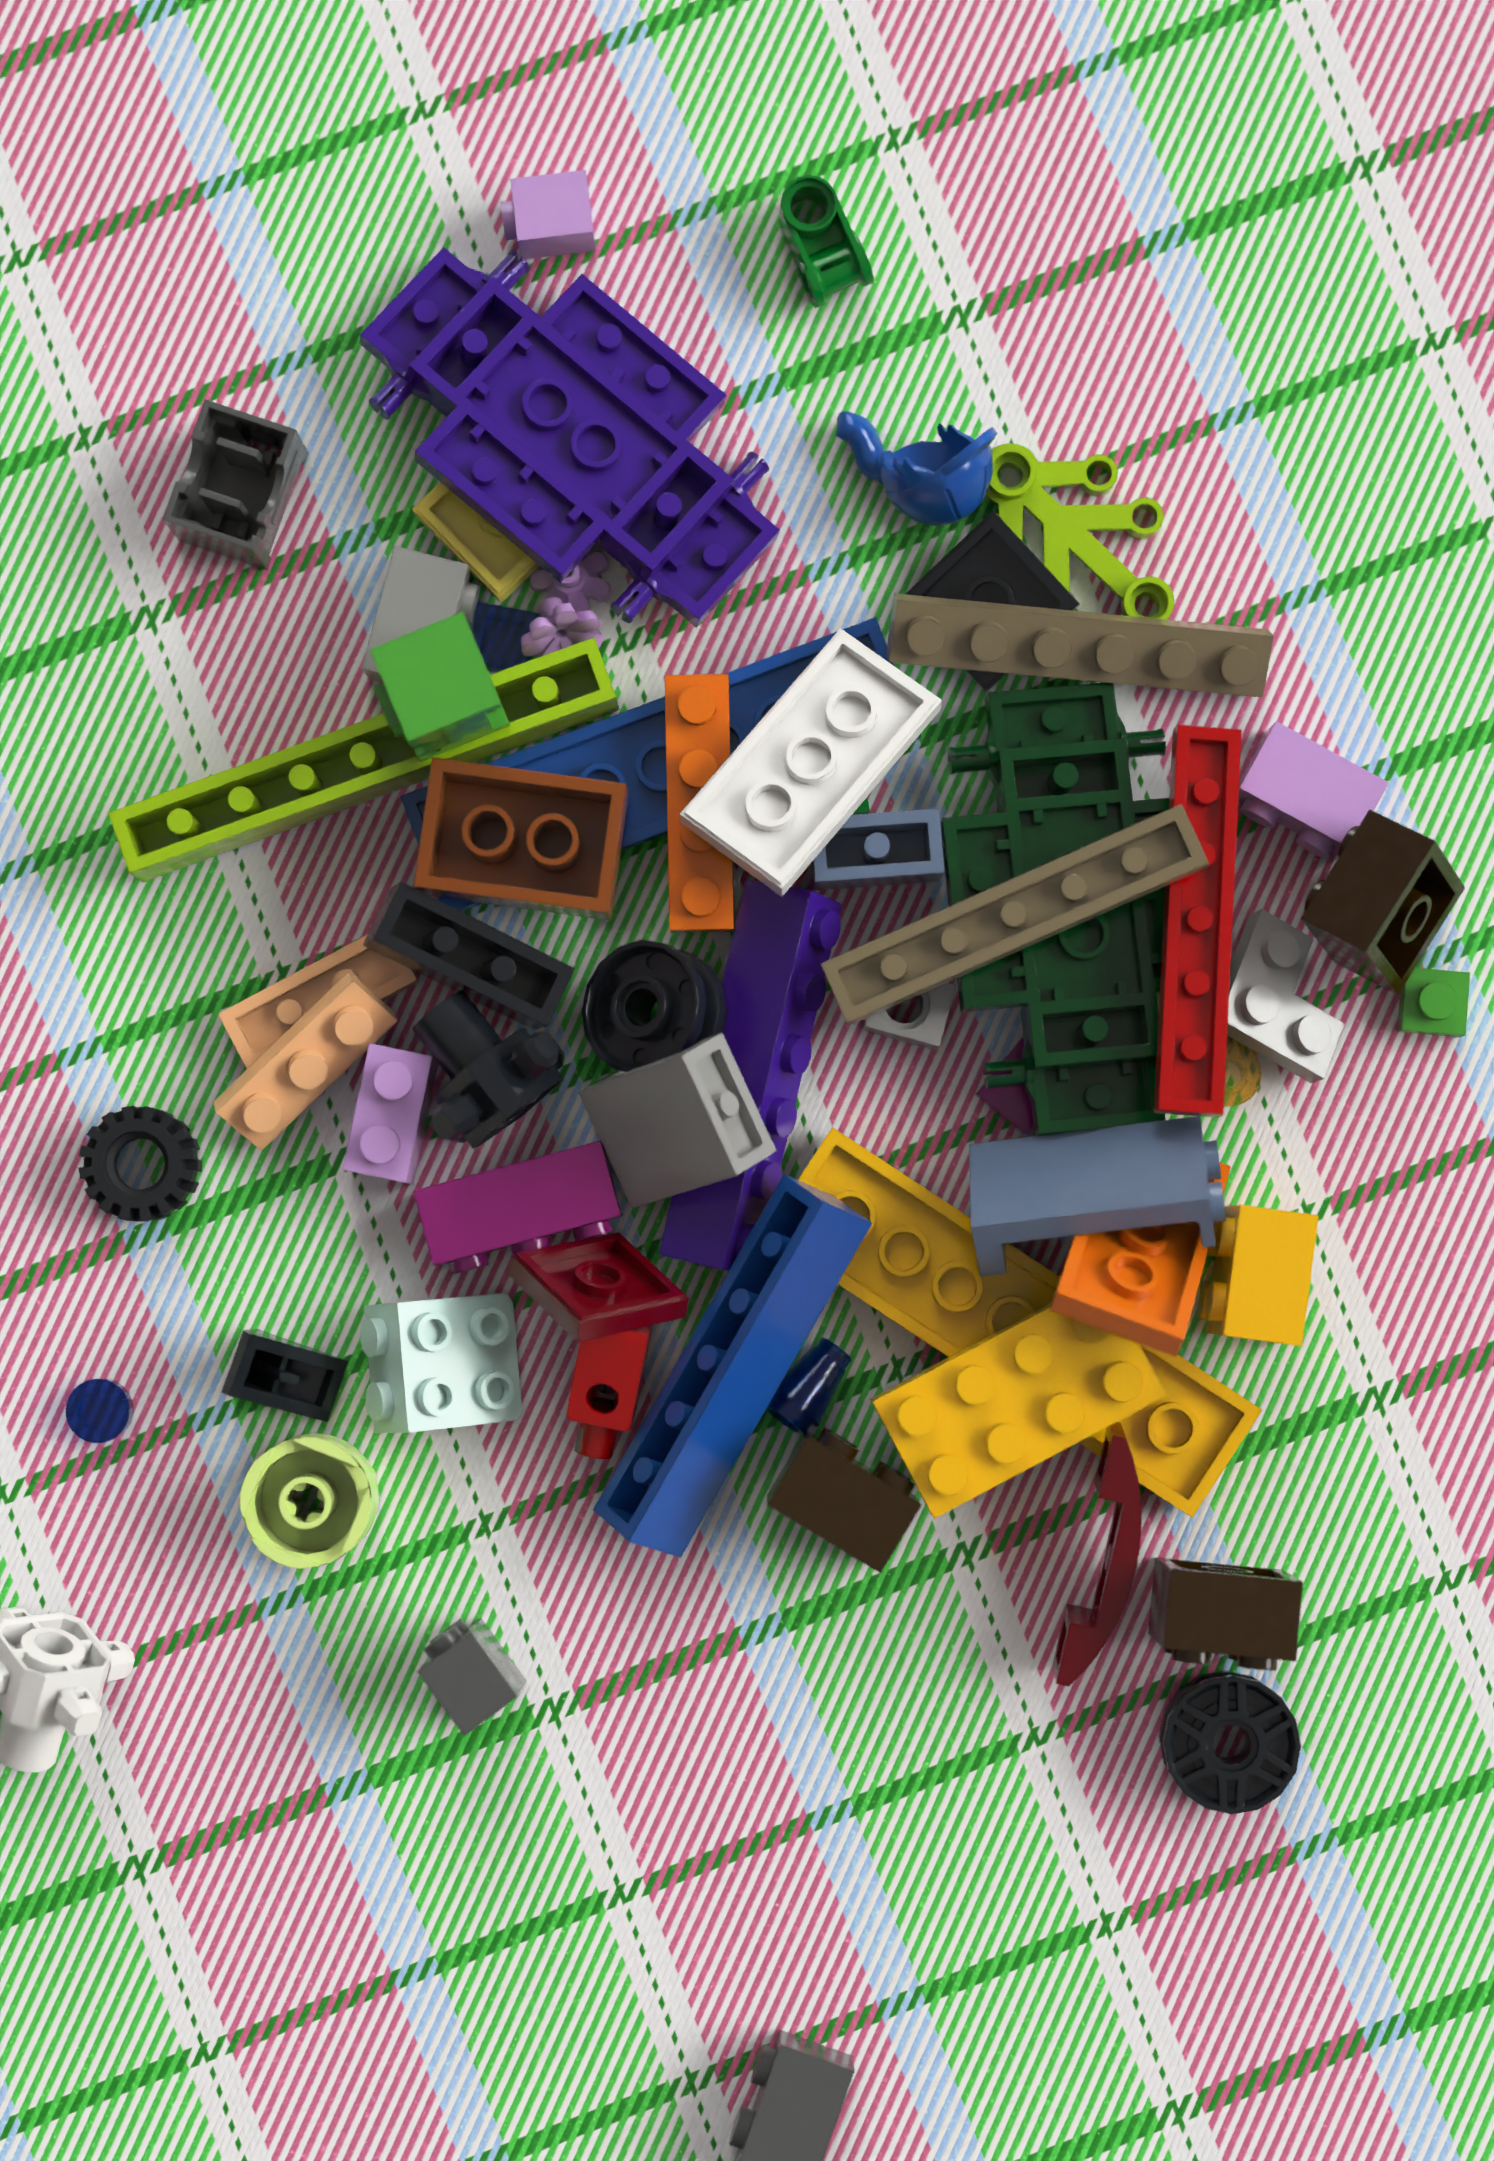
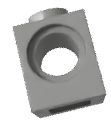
(926, 1029)

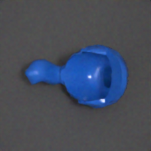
(924, 479)

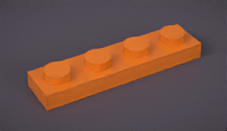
(695, 749)

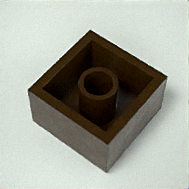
(1382, 901)
(844, 1499)
(1225, 1611)

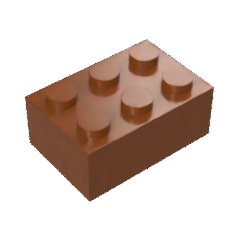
(521, 838)

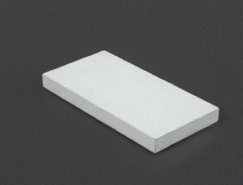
(810, 762)

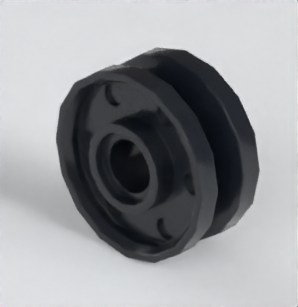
(629, 985)
(1249, 1777)

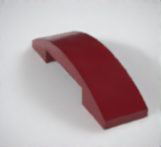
(1087, 1629)

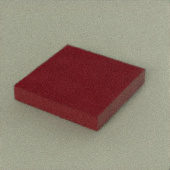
(598, 1286)

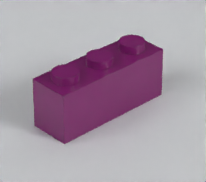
(518, 1206)

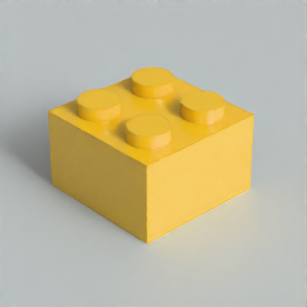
(1260, 1275)

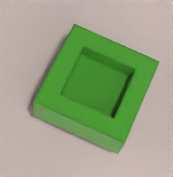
(1434, 1003)

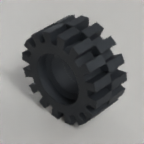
(102, 1156)

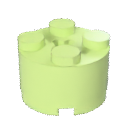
(276, 1515)

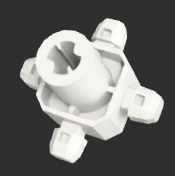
(51, 1683)

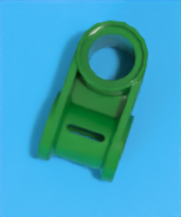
(826, 251)

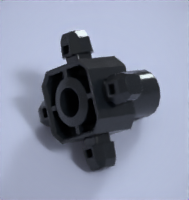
(489, 1076)

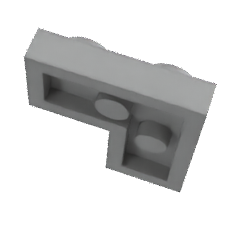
(1262, 1000)

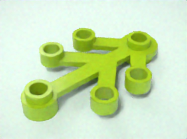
(1068, 526)

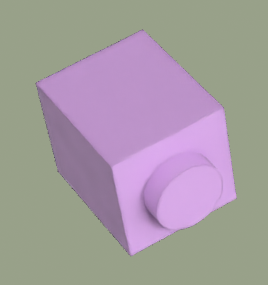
(549, 215)

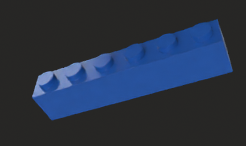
(731, 1367)

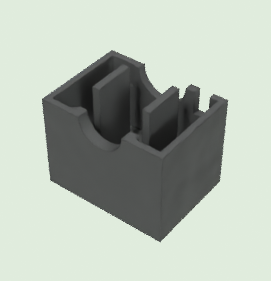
(232, 492)

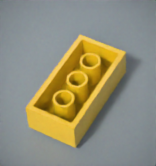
(1012, 1404)

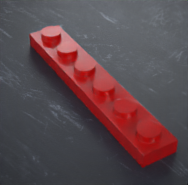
(1199, 928)

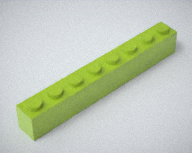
(348, 768)

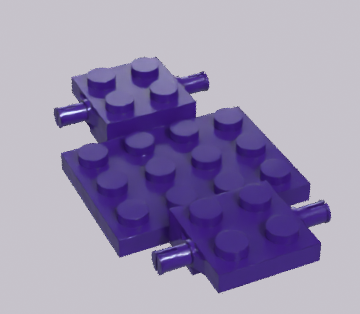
(571, 432)

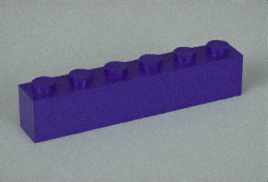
(771, 1002)

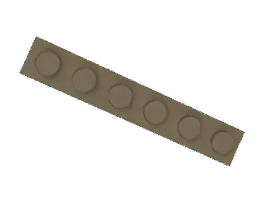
(1078, 645)
(1015, 914)

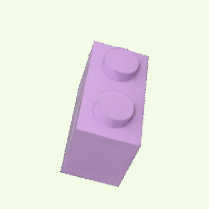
(1307, 790)
(391, 1114)

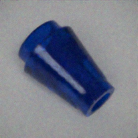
(809, 1387)

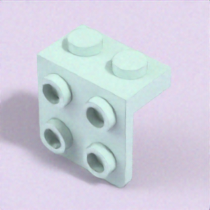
(441, 1363)

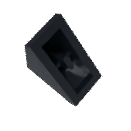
(284, 1375)

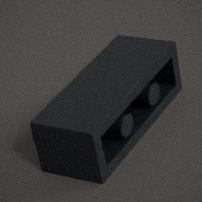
(468, 956)

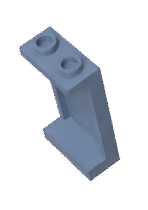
(1092, 1185)

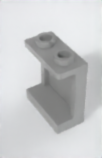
(678, 1122)

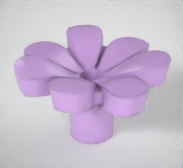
(578, 587)
(559, 628)

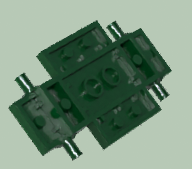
(1094, 987)

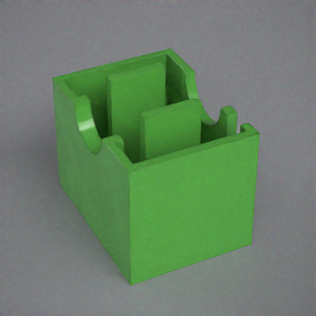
(437, 688)

